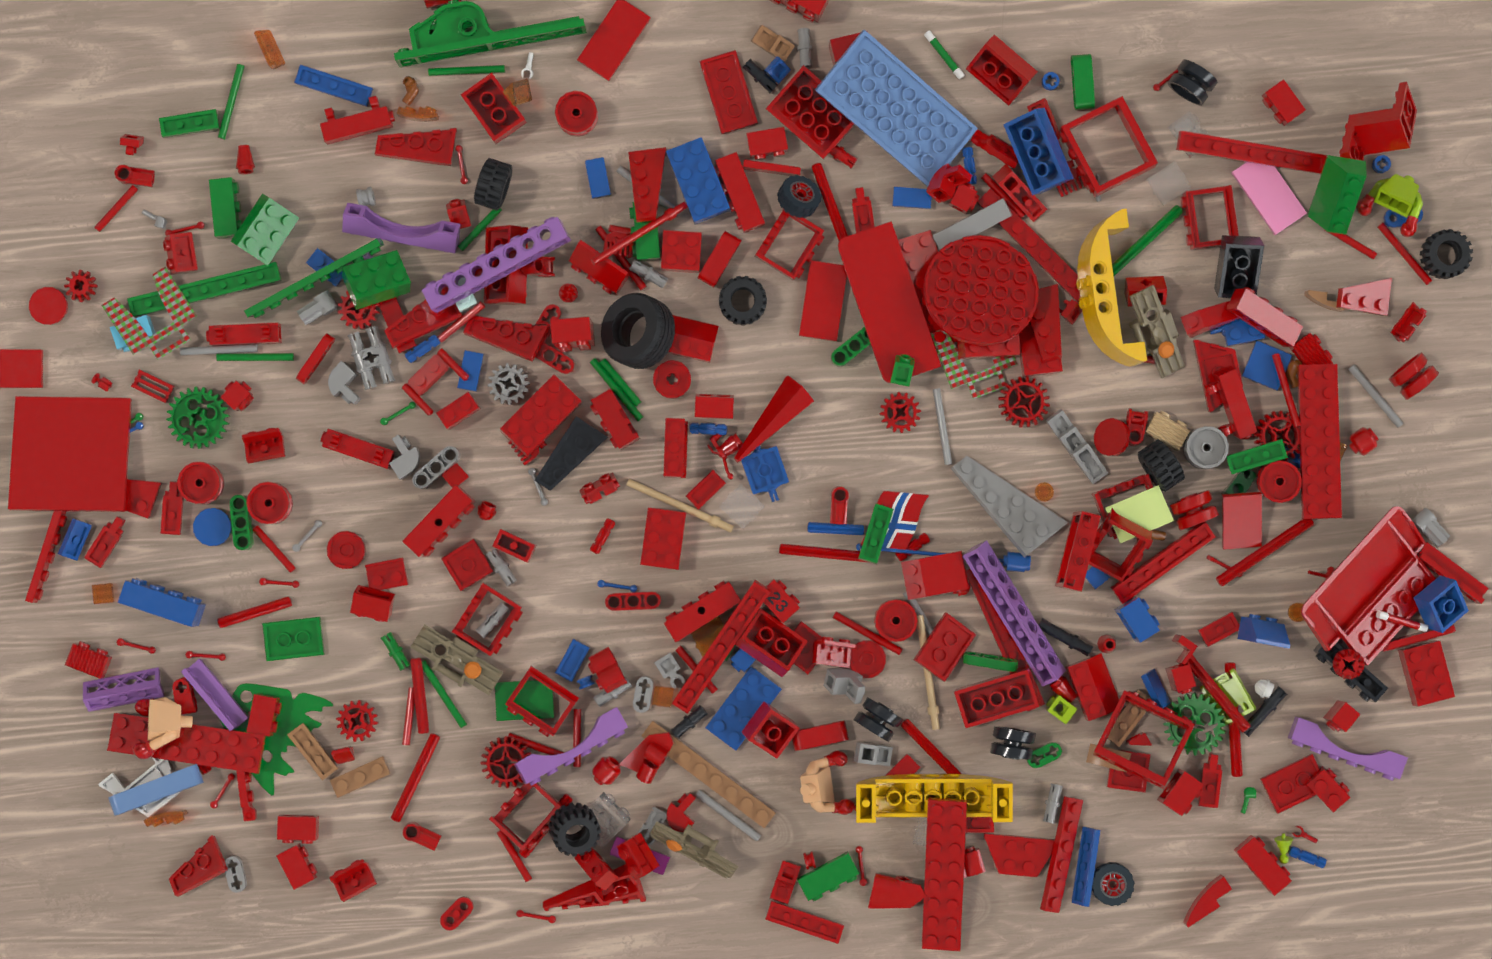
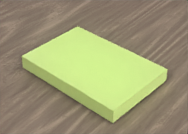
(1144, 509)

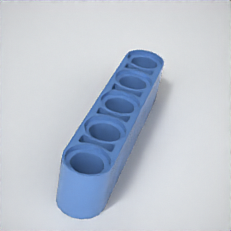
(155, 790)

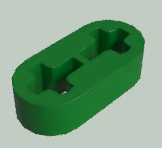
(1046, 759)

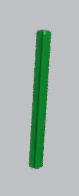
(1146, 239)

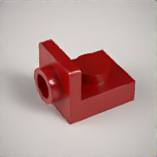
(458, 213)

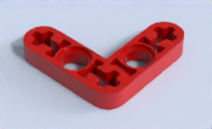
(544, 347)

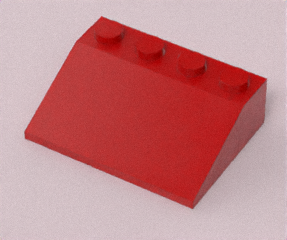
(809, 114)

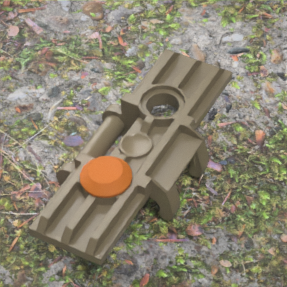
(1163, 331)
(462, 655)
(705, 856)

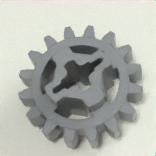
(506, 392)

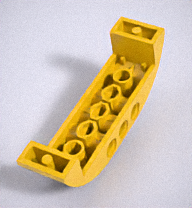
(1099, 294)
(909, 793)

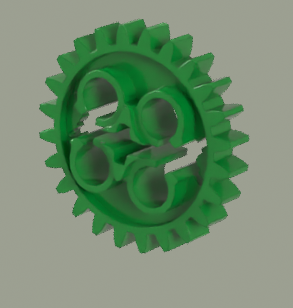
(182, 409)
(1198, 707)

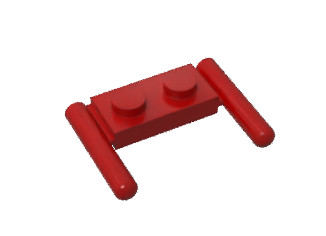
(429, 375)

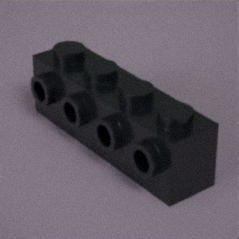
(1367, 684)

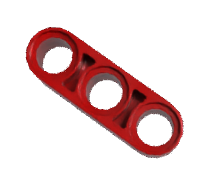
(719, 259)
(623, 601)
(820, 735)

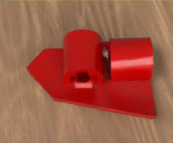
(649, 756)
(894, 892)

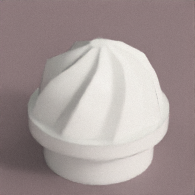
(1264, 688)

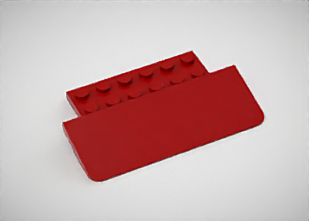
(889, 294)
(1375, 576)

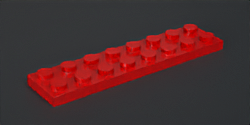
(1319, 441)
(195, 745)
(944, 874)

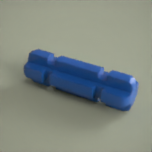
(969, 163)
(422, 348)
(708, 428)
(1307, 857)

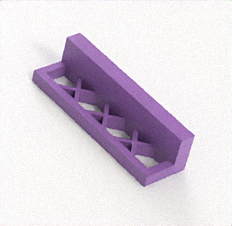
(122, 693)
(215, 695)

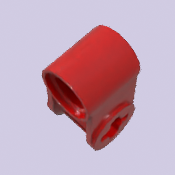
(540, 267)
(1136, 425)
(185, 698)

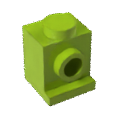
(1067, 709)

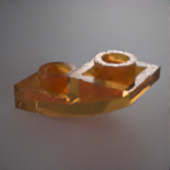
(423, 115)
(174, 816)

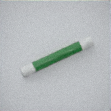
(944, 55)

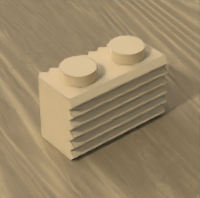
(1166, 430)

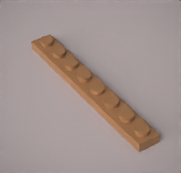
(715, 779)

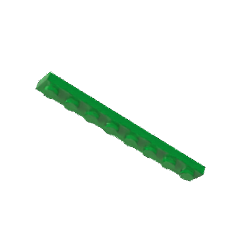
(308, 282)
(209, 288)

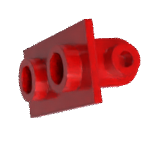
(1403, 328)
(591, 491)

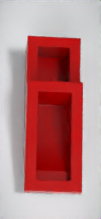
(1207, 900)

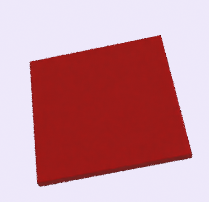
(70, 454)

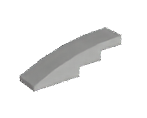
(974, 223)
(1076, 446)

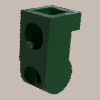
(1240, 483)

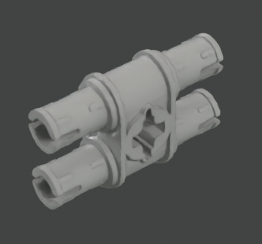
(361, 354)

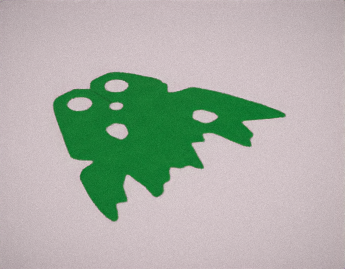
(290, 717)

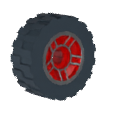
(799, 196)
(1121, 890)

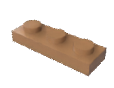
(1126, 721)
(312, 751)
(360, 777)

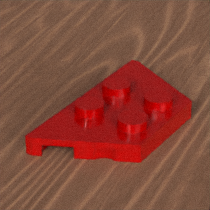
(1211, 359)
(1019, 854)

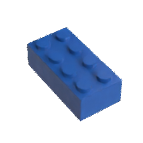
(1038, 151)
(698, 180)
(161, 603)

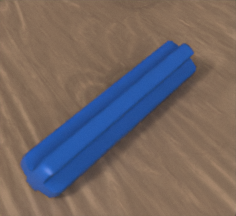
(848, 529)

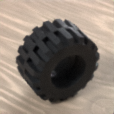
(493, 184)
(1461, 249)
(750, 285)
(1161, 465)
(577, 842)

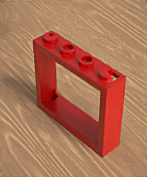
(1135, 133)
(1077, 551)
(1149, 706)

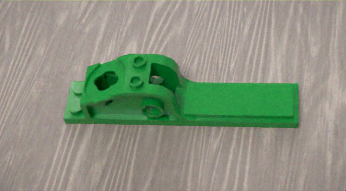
(452, 41)

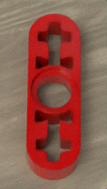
(315, 358)

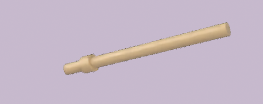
(713, 520)
(933, 709)

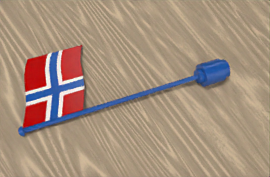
(904, 523)

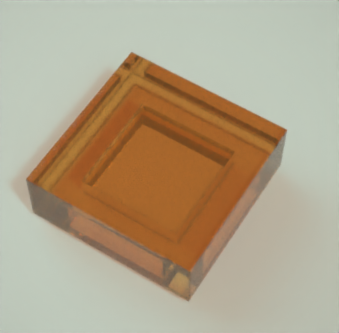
(103, 593)
(663, 696)

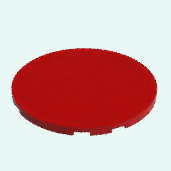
(980, 290)

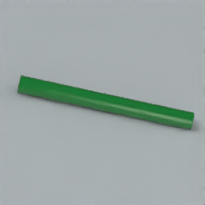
(466, 70)
(231, 101)
(255, 357)
(616, 389)
(443, 694)

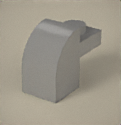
(339, 380)
(408, 461)
(845, 681)
(873, 754)

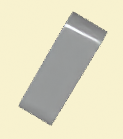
(427, 471)

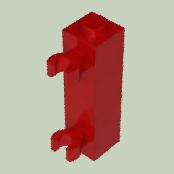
(358, 124)
(244, 334)
(1234, 402)
(357, 448)

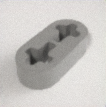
(638, 692)
(230, 875)

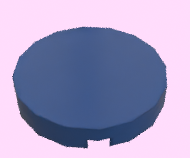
(212, 527)

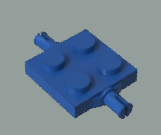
(1238, 333)
(765, 471)

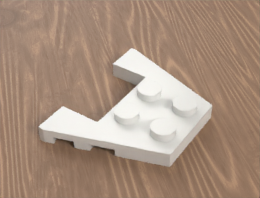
(159, 769)

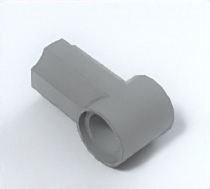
(322, 305)
(1427, 524)

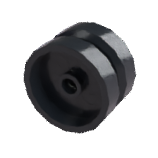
(1192, 82)
(877, 720)
(1012, 745)

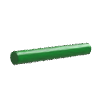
(478, 229)
(620, 382)

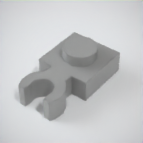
(668, 666)

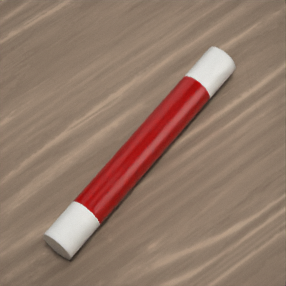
(1402, 621)

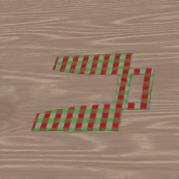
(134, 334)
(958, 374)

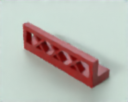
(1446, 567)

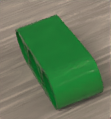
(1082, 82)
(845, 349)
(238, 532)

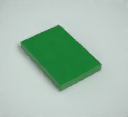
(293, 638)
(532, 697)

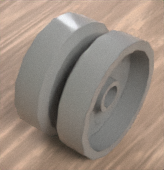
(1194, 450)

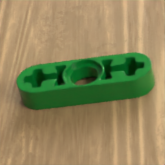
(990, 661)

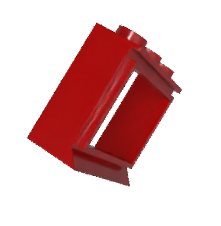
(1190, 221)
(805, 256)
(675, 448)
(1115, 489)
(1135, 555)
(503, 632)
(529, 718)
(508, 807)

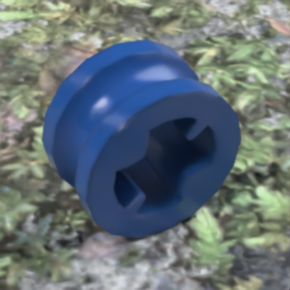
(1052, 75)
(1386, 160)
(585, 682)

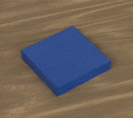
(1261, 366)

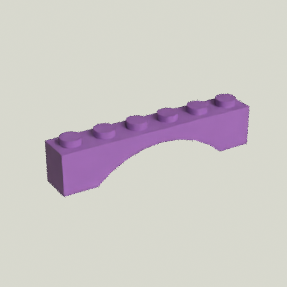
(364, 222)
(606, 726)
(1385, 761)

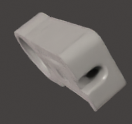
(656, 815)

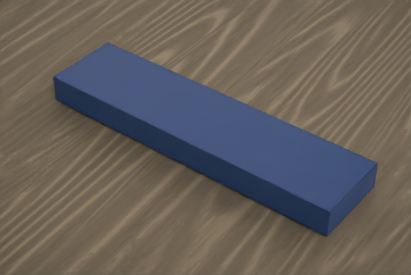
(333, 85)
(1086, 866)

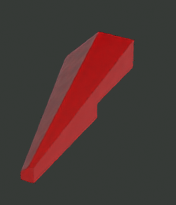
(785, 405)
(591, 895)

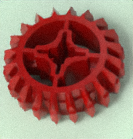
(1019, 393)
(1272, 431)
(506, 771)

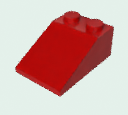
(1031, 359)
(935, 575)

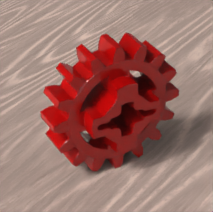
(359, 316)
(907, 418)
(368, 726)

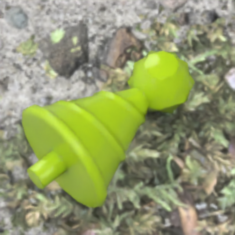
(1283, 843)

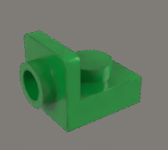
(902, 370)

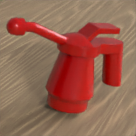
(730, 446)

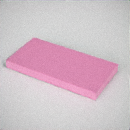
(1269, 195)

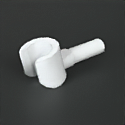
(528, 65)

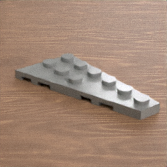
(1015, 513)

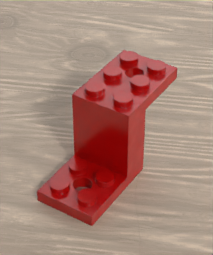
(1381, 129)

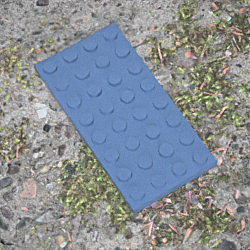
(895, 108)

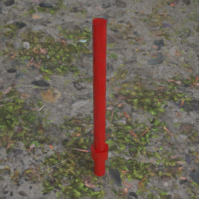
(668, 215)

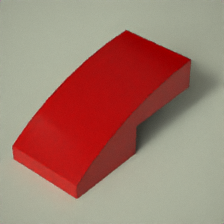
(785, 882)

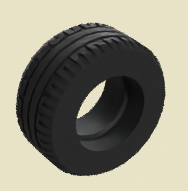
(618, 325)

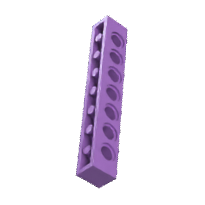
(506, 265)
(1014, 613)

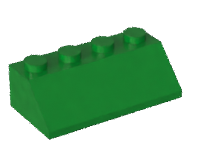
(1337, 193)

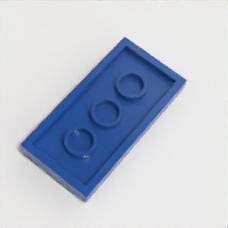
(741, 706)

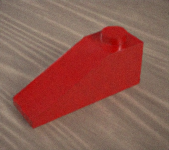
(1019, 192)
(1207, 319)

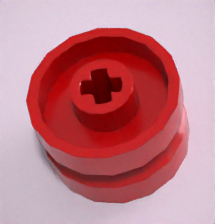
(575, 102)
(1414, 376)
(189, 483)
(1289, 485)
(259, 498)
(1194, 510)
(885, 615)

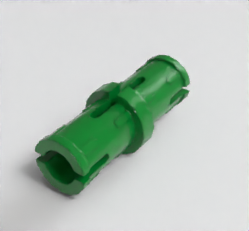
(395, 651)

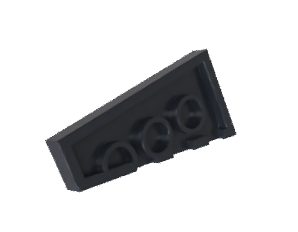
(570, 451)

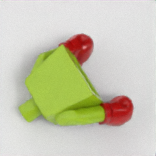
(1398, 195)

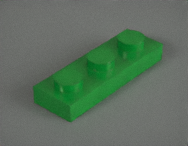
(189, 123)
(1256, 456)
(876, 533)

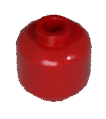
(1363, 441)
(606, 770)

